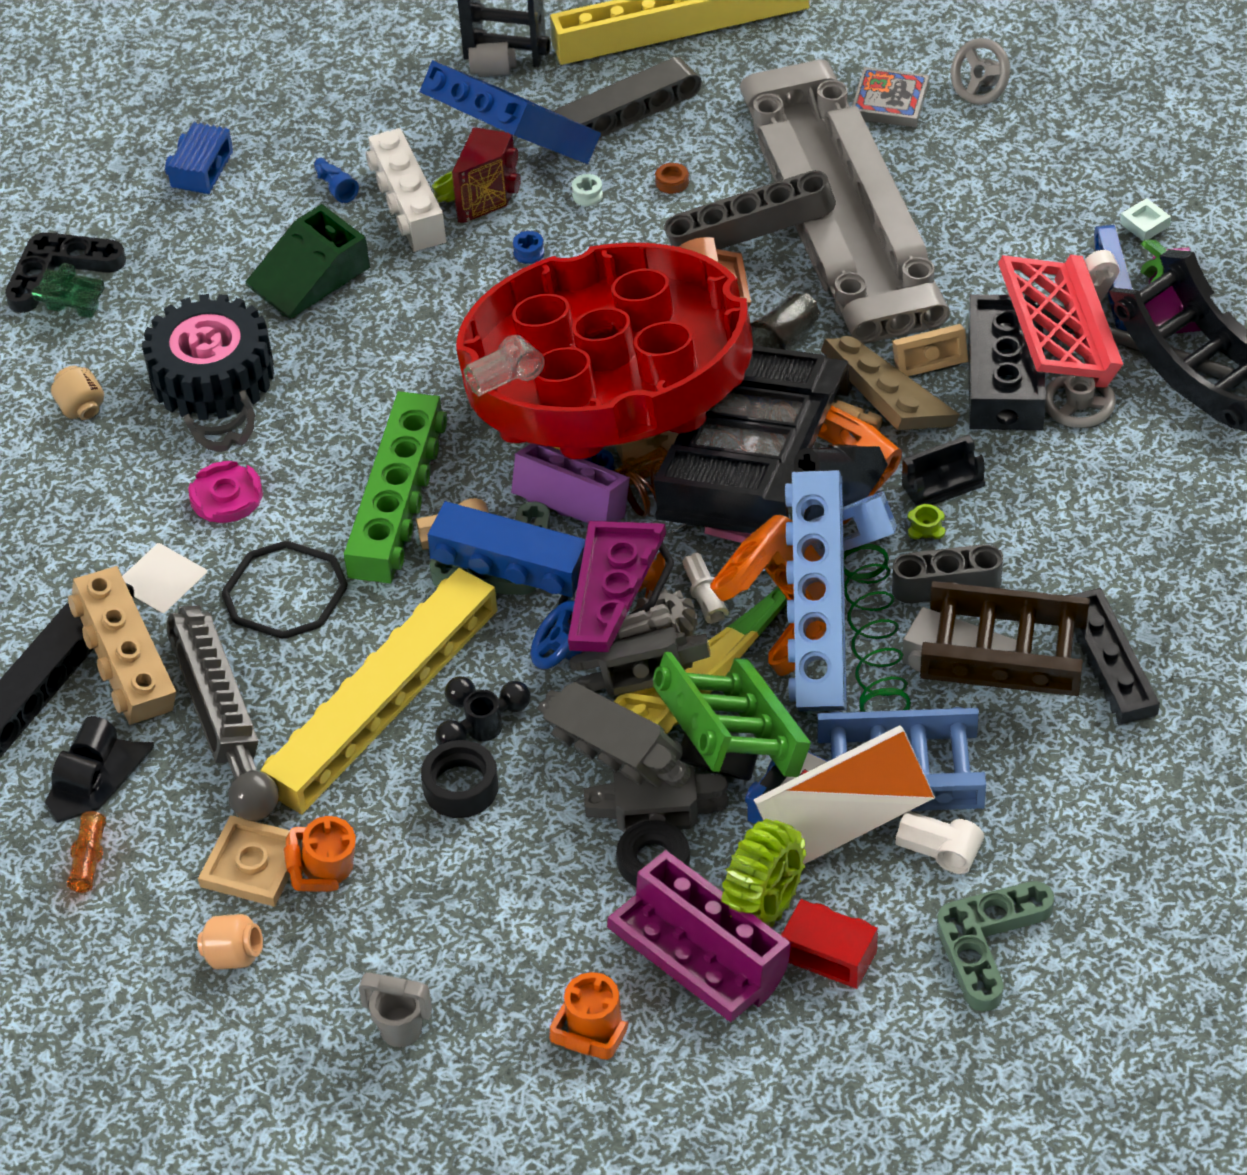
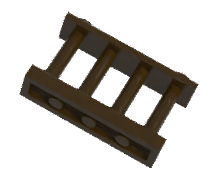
(1001, 668)

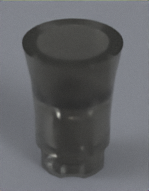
(786, 322)

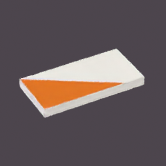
(850, 793)

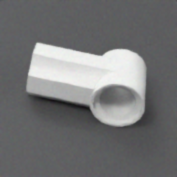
(951, 844)

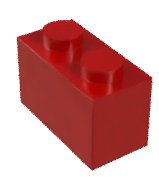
(830, 943)

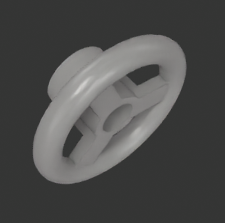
(995, 72)
(1080, 395)

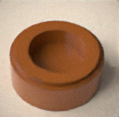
(672, 178)

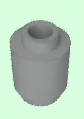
(492, 59)

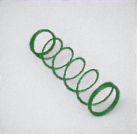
(855, 576)

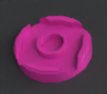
(222, 501)

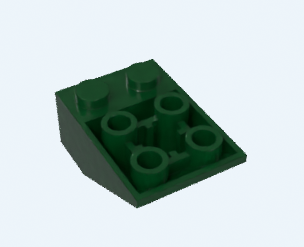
(310, 262)

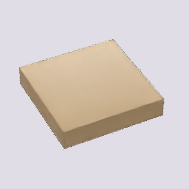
(248, 862)

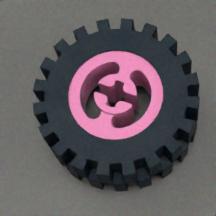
(214, 373)

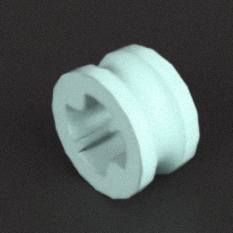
(583, 182)

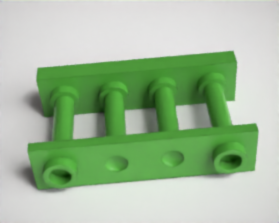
(748, 696)

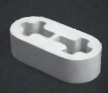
(1102, 270)

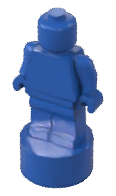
(341, 184)

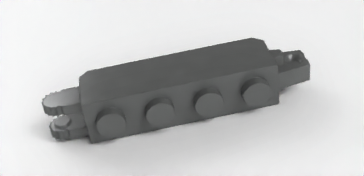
(614, 735)

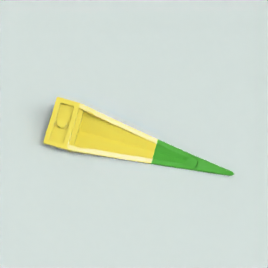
(724, 647)

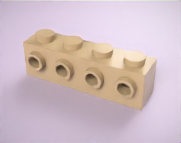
(122, 645)

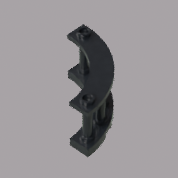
(1222, 330)

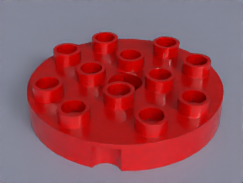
(628, 342)

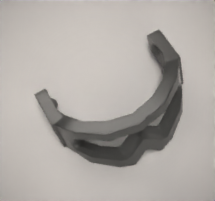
(200, 431)

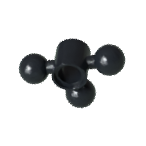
(481, 709)

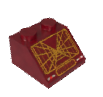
(485, 174)

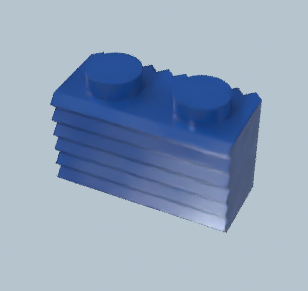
(199, 158)

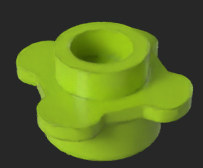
(444, 188)
(926, 522)

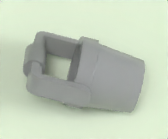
(396, 1007)

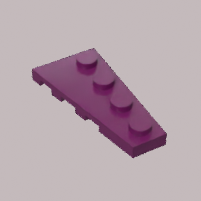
(609, 579)

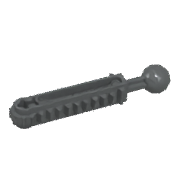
(221, 710)

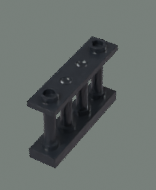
(473, 14)

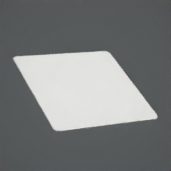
(162, 577)

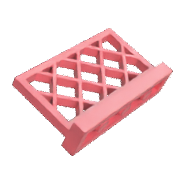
(1082, 315)

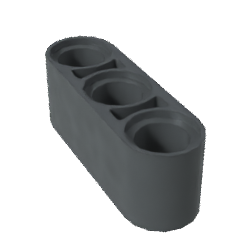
(962, 565)

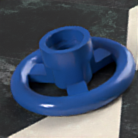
(556, 640)

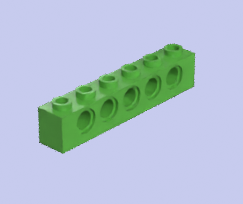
(395, 488)

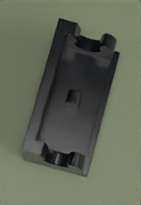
(943, 472)

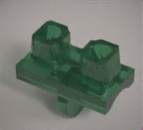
(67, 289)

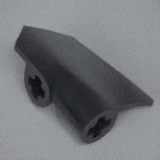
(858, 466)
(92, 769)

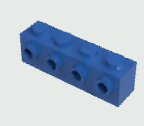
(506, 549)

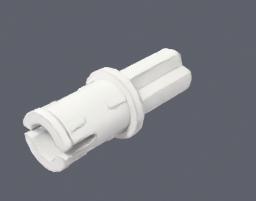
(700, 589)

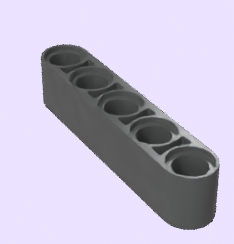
(634, 97)
(755, 211)

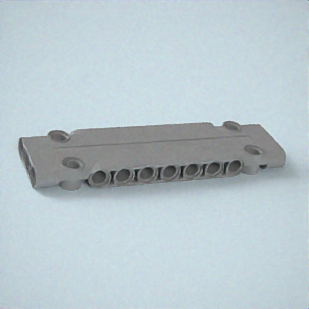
(868, 243)

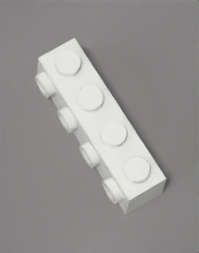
(406, 189)

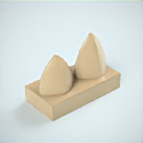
(930, 350)

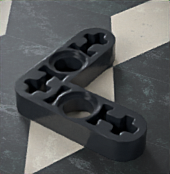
(51, 251)

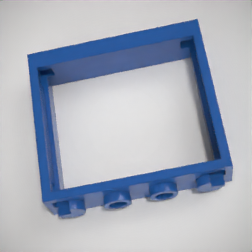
(509, 112)

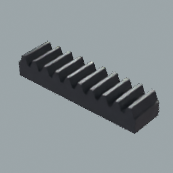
(1115, 662)

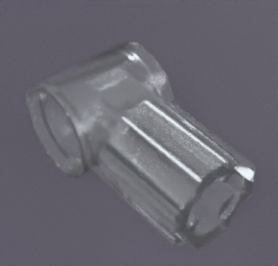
(511, 361)

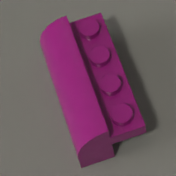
(692, 938)

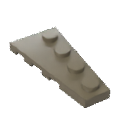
(888, 389)

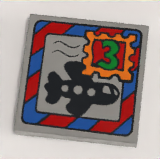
(891, 96)

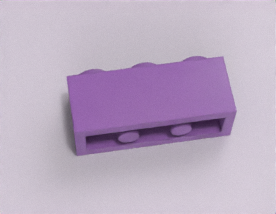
(569, 485)

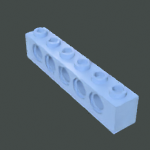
(820, 489)

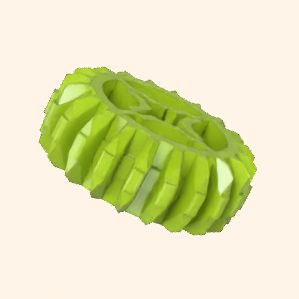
(765, 871)

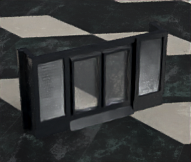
(744, 454)

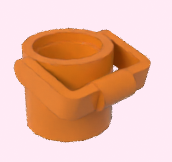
(326, 854)
(591, 1016)

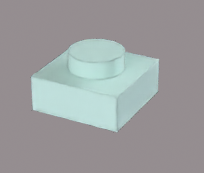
(1145, 220)

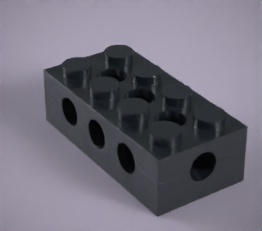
(992, 400)

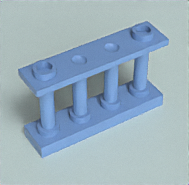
(951, 790)

